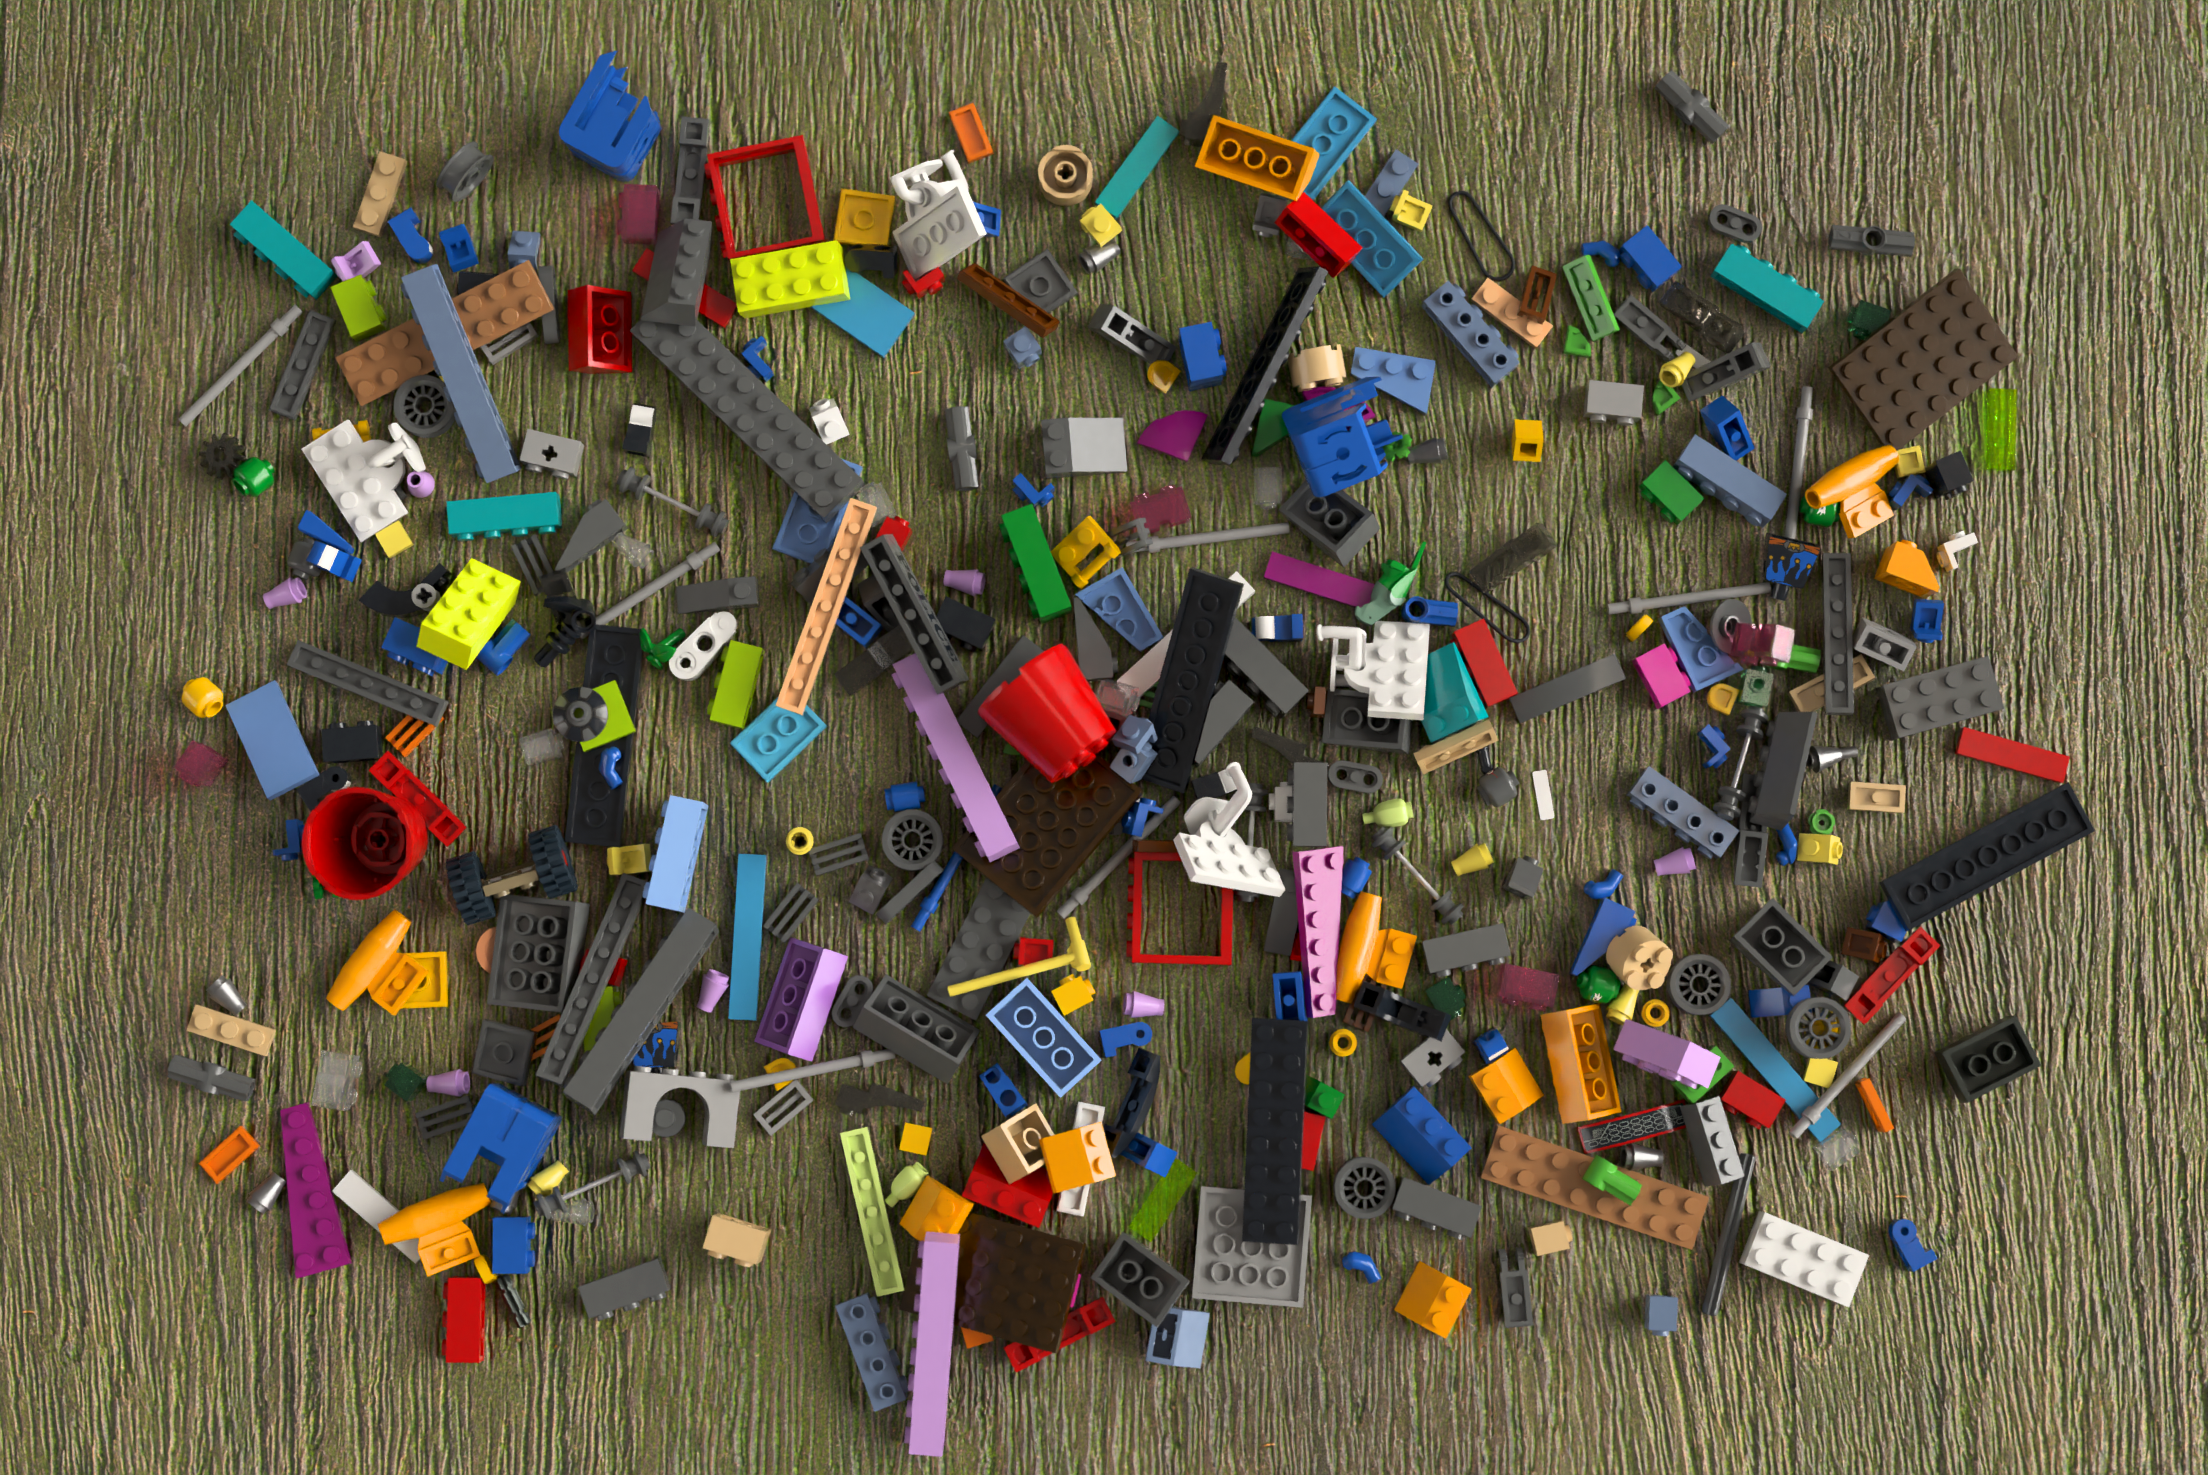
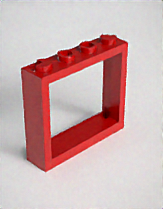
(754, 152)
(1134, 919)

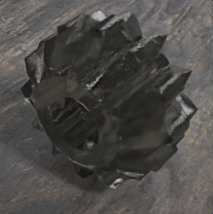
(213, 462)

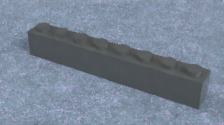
(640, 1011)

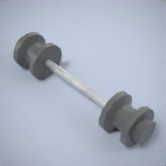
(638, 485)
(1254, 806)
(1727, 808)
(1444, 904)
(555, 1201)

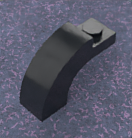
(399, 603)
(1402, 1011)

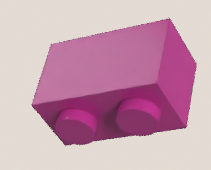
(1662, 675)

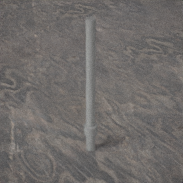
(278, 327)
(1803, 415)
(1211, 537)
(692, 561)
(1636, 604)
(1080, 894)
(865, 1059)
(1812, 1114)

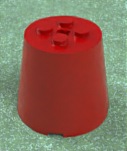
(1050, 715)
(345, 844)

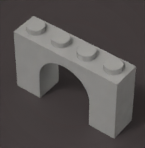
(646, 1088)

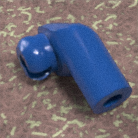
(1603, 249)
(607, 765)
(1605, 888)

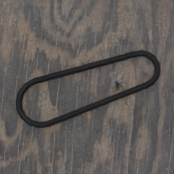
(1469, 242)
(1480, 614)

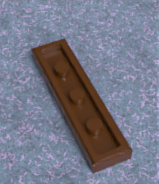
(1008, 300)

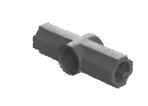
(1691, 106)
(1888, 241)
(961, 448)
(211, 1078)

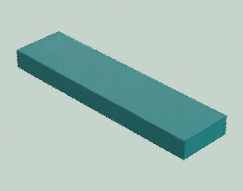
(1137, 167)

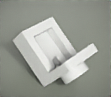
(828, 420)
(1957, 542)

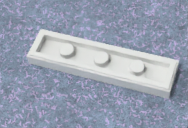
(1074, 1200)
(372, 1208)

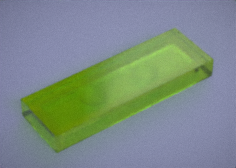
(2001, 429)
(1162, 1200)

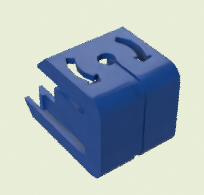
(599, 128)
(1325, 448)
(510, 1134)

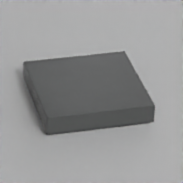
(1042, 282)
(504, 1052)

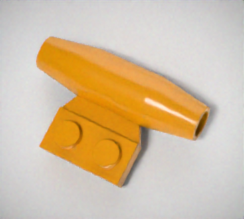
(1855, 487)
(1370, 951)
(379, 968)
(439, 1226)

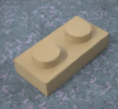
(1876, 797)

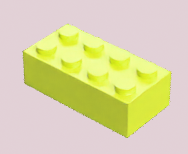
(790, 279)
(468, 613)

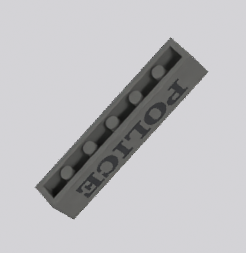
(914, 613)

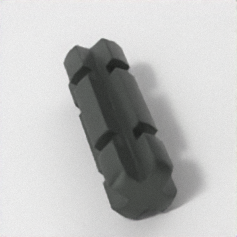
(513, 1301)

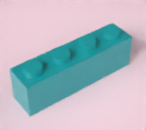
(284, 250)
(1767, 288)
(504, 515)

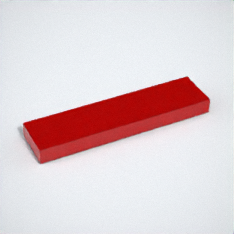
(713, 304)
(2012, 755)

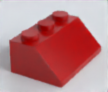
(599, 330)
(1022, 1199)

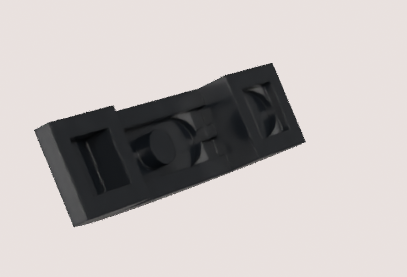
(1136, 1103)

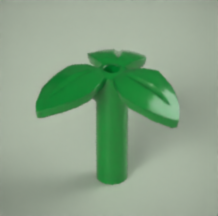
(661, 651)

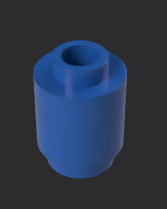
(904, 796)
(1354, 877)

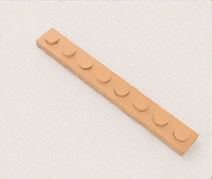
(826, 606)

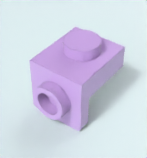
(357, 261)

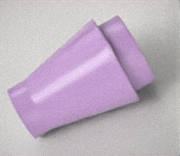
(425, 486)
(967, 581)
(286, 593)
(1676, 862)
(712, 988)
(1142, 1005)
(450, 1083)

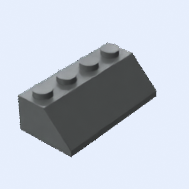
(678, 273)
(1782, 769)
(916, 1029)

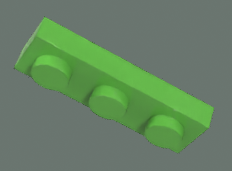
(1591, 298)

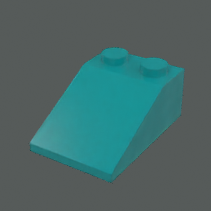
(1449, 695)

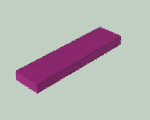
(1318, 580)

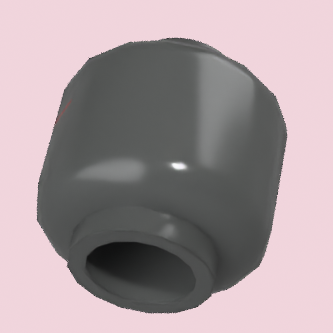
(298, 562)
(1498, 787)

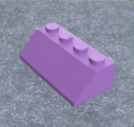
(801, 999)

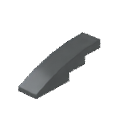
(1567, 688)
(1750, 841)

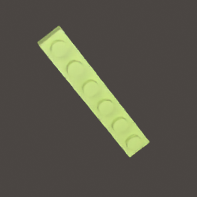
(872, 1211)

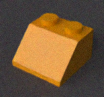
(1907, 569)
(1506, 1086)
(1077, 1157)
(935, 1210)
(1432, 1299)

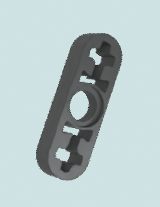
(550, 321)
(910, 892)

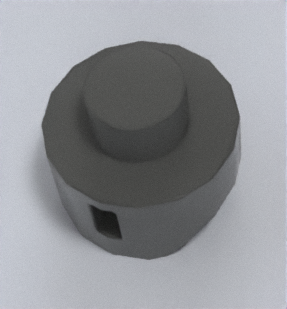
(668, 1118)

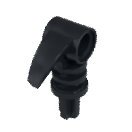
(571, 627)

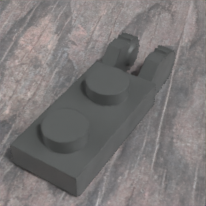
(1647, 327)
(1515, 1291)

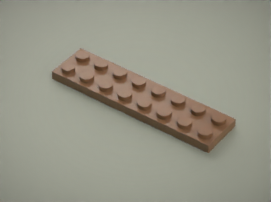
(484, 312)
(1557, 1177)

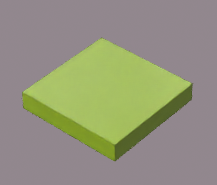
(619, 721)

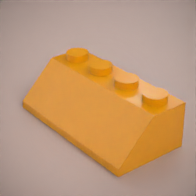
(1257, 158)
(1580, 1063)

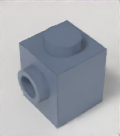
(1023, 348)
(1132, 765)
(1661, 1314)

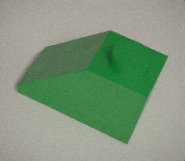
(1271, 427)
(1322, 1097)

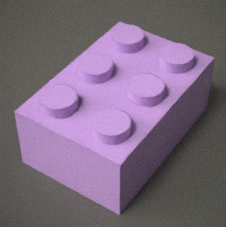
(1666, 1053)

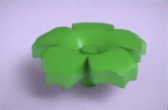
(1398, 448)

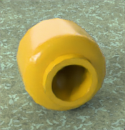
(202, 697)

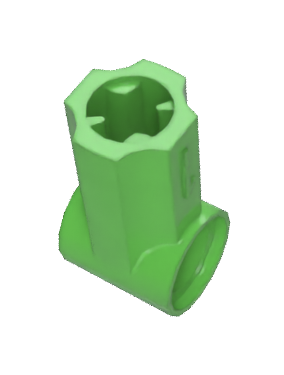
(1801, 659)
(1606, 1177)

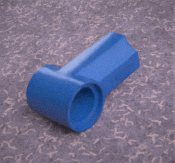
(1433, 612)
(498, 652)

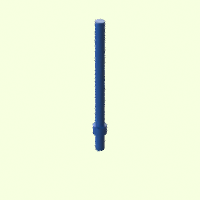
(930, 903)

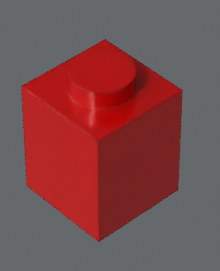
(898, 528)

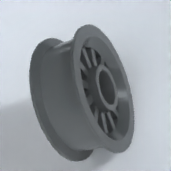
(464, 171)
(401, 408)
(892, 826)
(1723, 984)
(1838, 1013)
(1364, 1212)

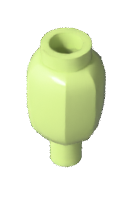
(1390, 813)
(906, 1183)

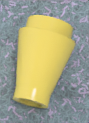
(1675, 371)
(794, 835)
(1473, 860)
(1623, 1005)
(547, 1179)

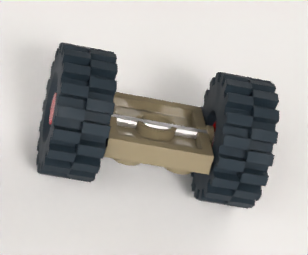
(475, 889)

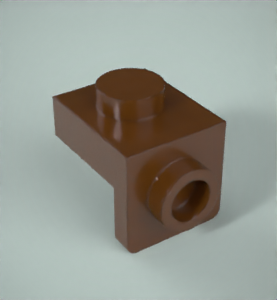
(1316, 702)

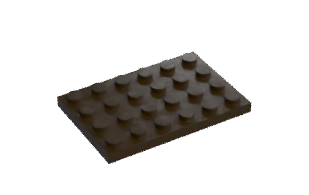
(1923, 361)
(1054, 828)
(1010, 1281)

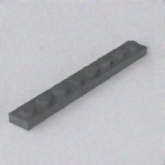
(592, 981)

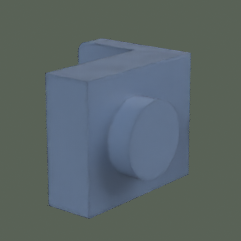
(523, 247)
(1135, 734)

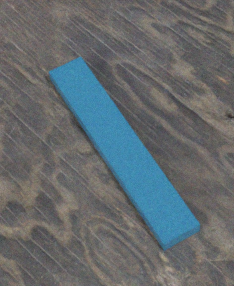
(747, 937)
(1771, 1066)

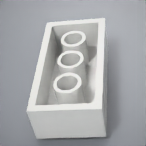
(1803, 1258)

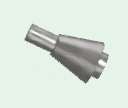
(1824, 757)

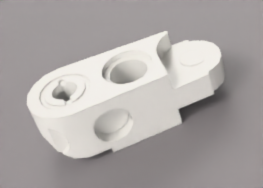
(720, 629)

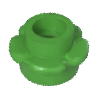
(1827, 818)

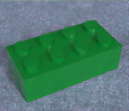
(1036, 563)

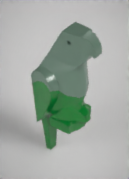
(1389, 589)

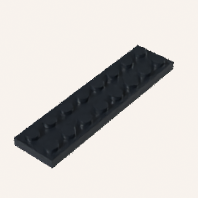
(1262, 370)
(1190, 675)
(594, 808)
(1987, 856)
(1275, 1131)

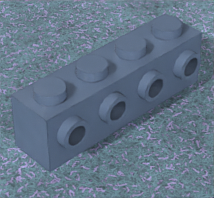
(1470, 333)
(1729, 481)
(1681, 812)
(871, 1351)

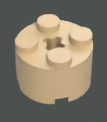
(1051, 169)
(1316, 367)
(1639, 958)

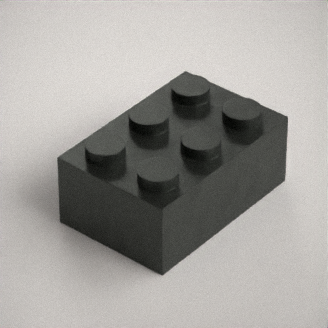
(1987, 1059)

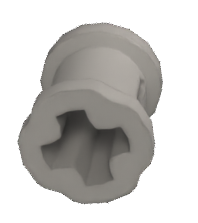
(419, 592)

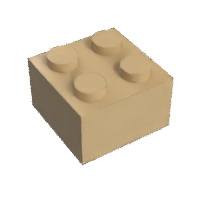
(1017, 1143)
(736, 1239)

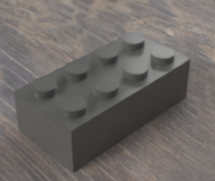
(1262, 672)
(1940, 698)

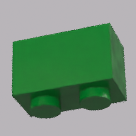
(1670, 493)

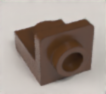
(1864, 945)

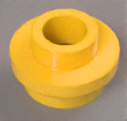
(1663, 1009)
(1333, 1042)

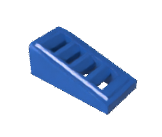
(317, 529)

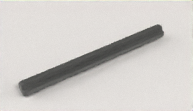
(1728, 1237)

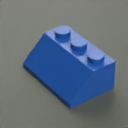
(1421, 1135)

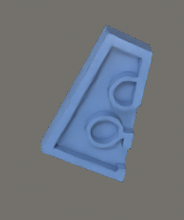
(1402, 376)
(1122, 609)
(1696, 650)

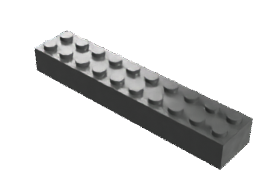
(752, 414)

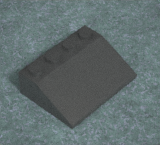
(537, 952)

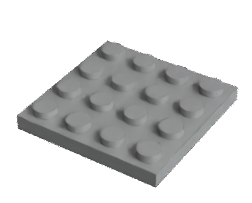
(1245, 1270)

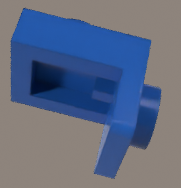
(459, 248)
(756, 364)
(1026, 491)
(1901, 491)
(1927, 620)
(1714, 740)
(1135, 818)
(294, 835)

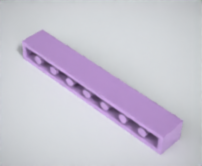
(957, 759)
(934, 1343)

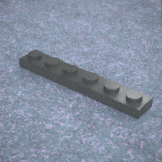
(1837, 634)
(367, 683)

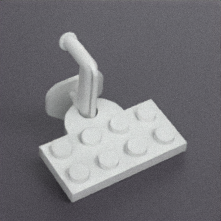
(938, 214)
(359, 477)
(1387, 669)
(1217, 853)

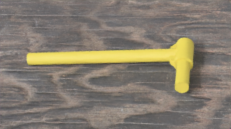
(1076, 956)

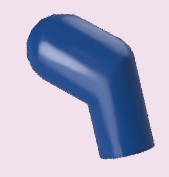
(1790, 844)
(1362, 1262)

